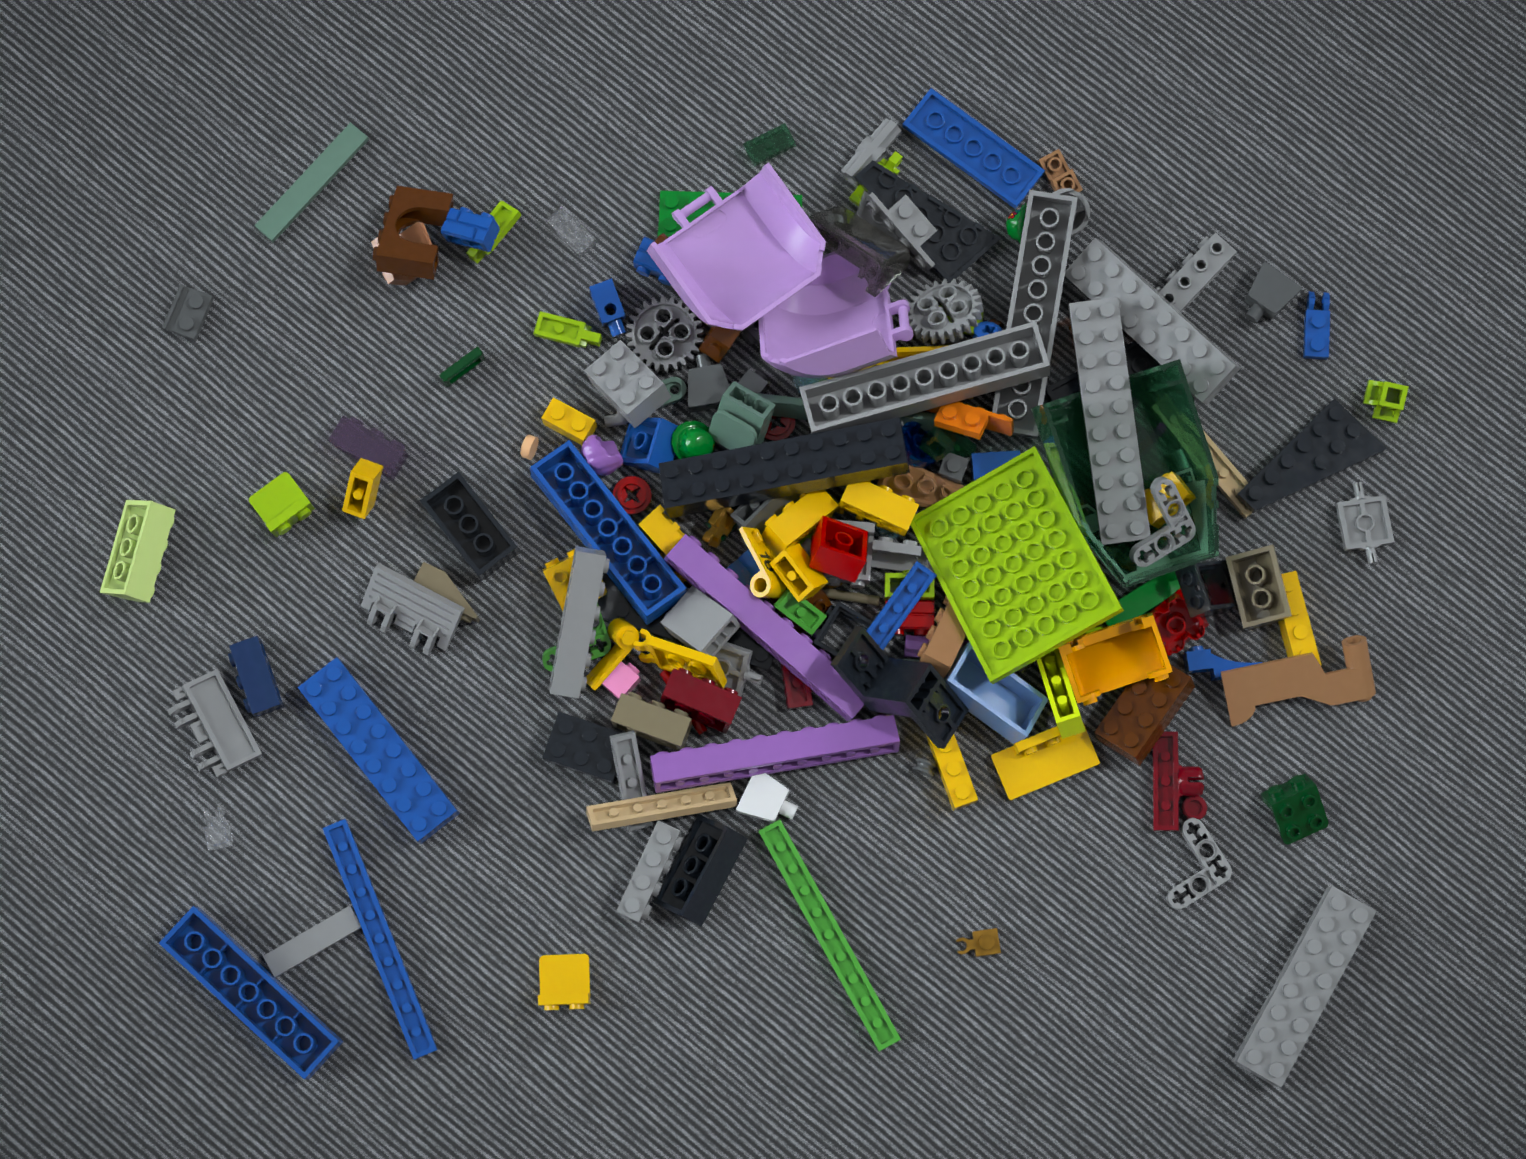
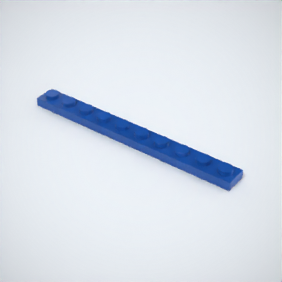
(380, 939)

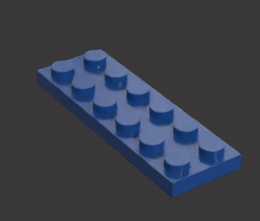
(973, 148)

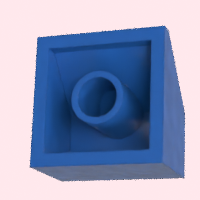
(648, 444)

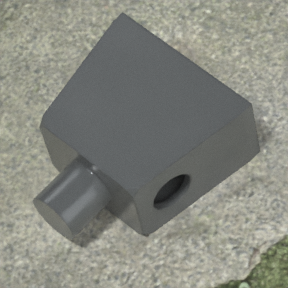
(1269, 293)
(706, 385)

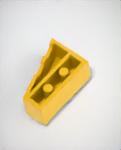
(879, 506)
(797, 520)
(662, 533)

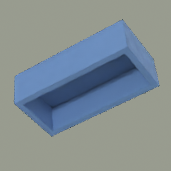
(1006, 706)

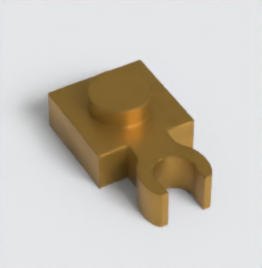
(721, 524)
(983, 942)

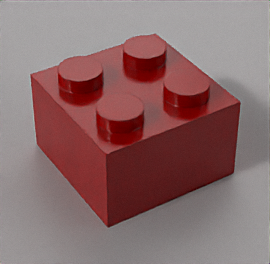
(838, 549)

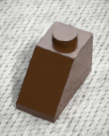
(718, 342)

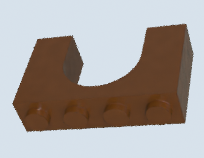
(406, 208)

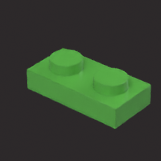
(801, 613)

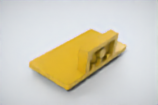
(1043, 761)

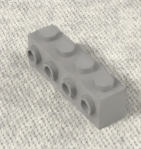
(1197, 272)
(647, 875)

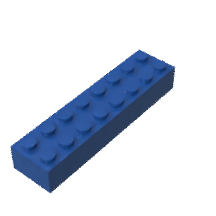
(606, 526)
(378, 750)
(251, 992)

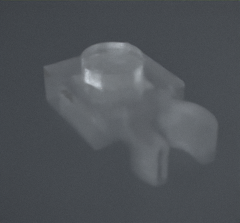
(218, 834)

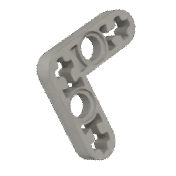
(1173, 525)
(1206, 873)

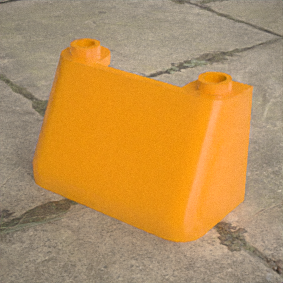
(1115, 658)

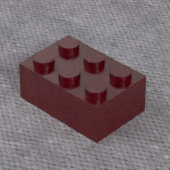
(701, 699)

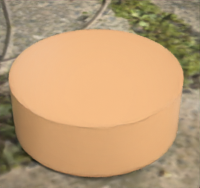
(529, 447)

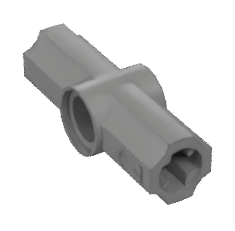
(871, 149)

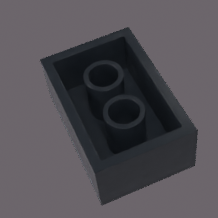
(582, 748)

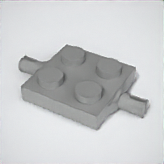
(1364, 523)
(736, 667)

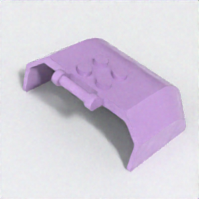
(741, 252)
(833, 325)

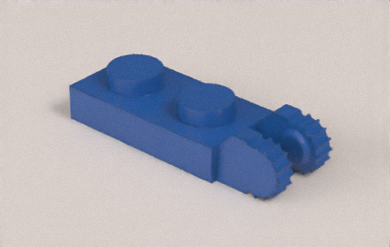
(1316, 328)

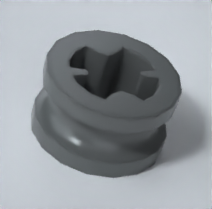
(924, 767)

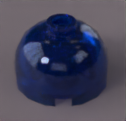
(913, 436)

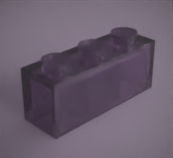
(368, 444)

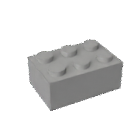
(627, 383)

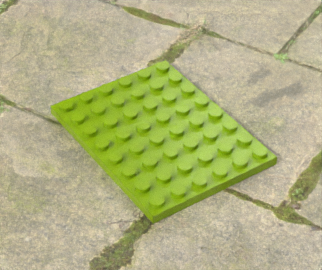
(1015, 565)

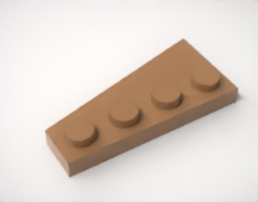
(921, 485)

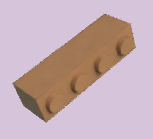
(943, 641)

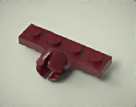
(1171, 782)

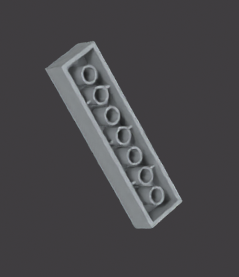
(1153, 320)
(1304, 986)

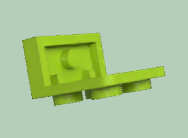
(281, 504)

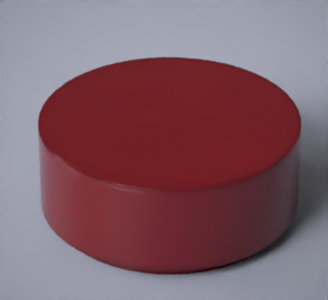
(1194, 807)

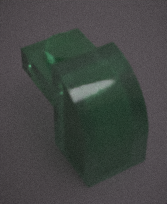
(941, 442)

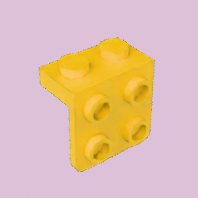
(558, 576)
(564, 981)

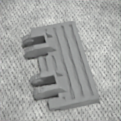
(414, 606)
(218, 722)

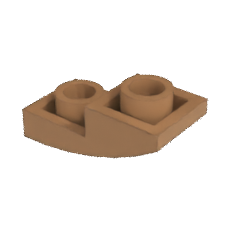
(1058, 172)

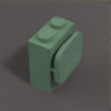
(741, 418)

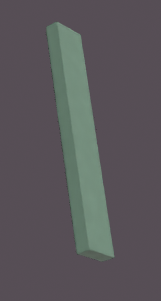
(311, 182)

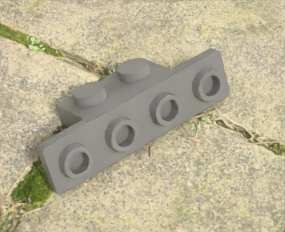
(907, 224)
(897, 556)

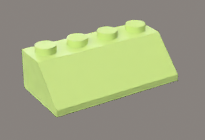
(138, 550)

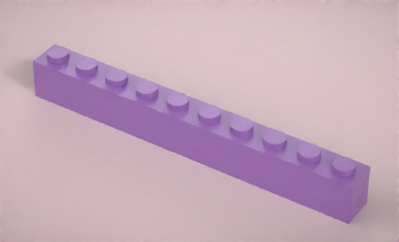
(764, 625)
(774, 753)

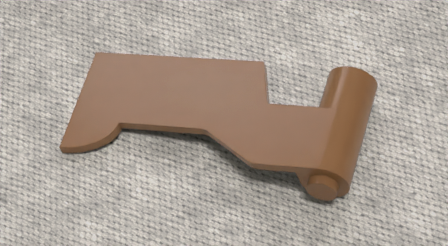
(1299, 677)

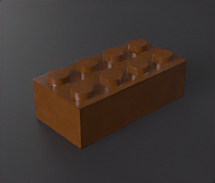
(1143, 714)

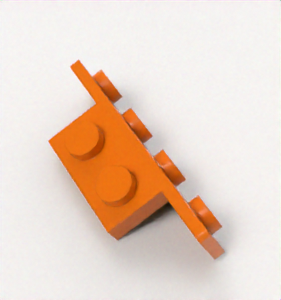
(971, 420)

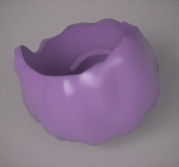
(601, 455)

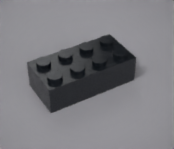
(470, 526)

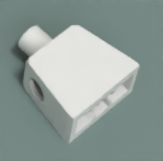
(765, 799)

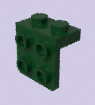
(1296, 808)

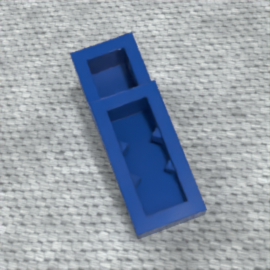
(1201, 660)

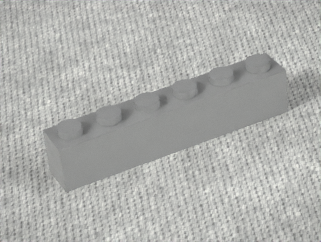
(577, 622)

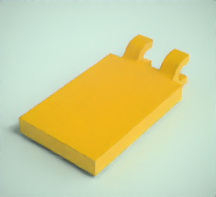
(671, 655)

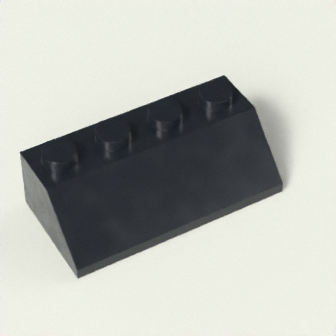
(700, 870)

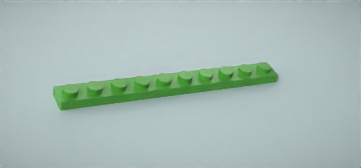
(829, 935)

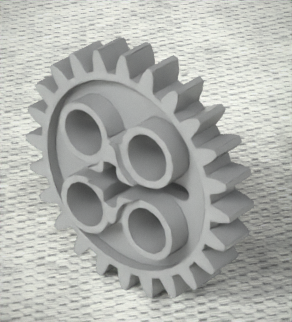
(957, 302)
(681, 347)

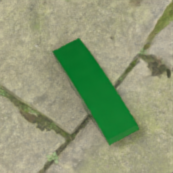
(1146, 597)

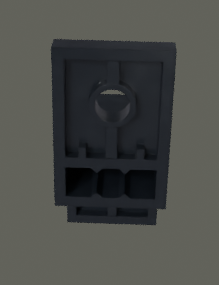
(899, 687)

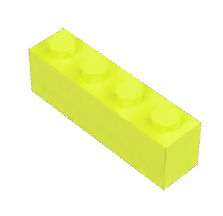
(1060, 694)

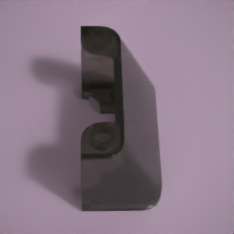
(863, 245)

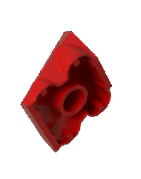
(1175, 623)

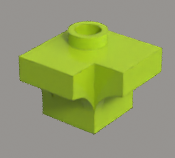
(1386, 398)

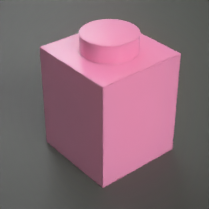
(622, 679)

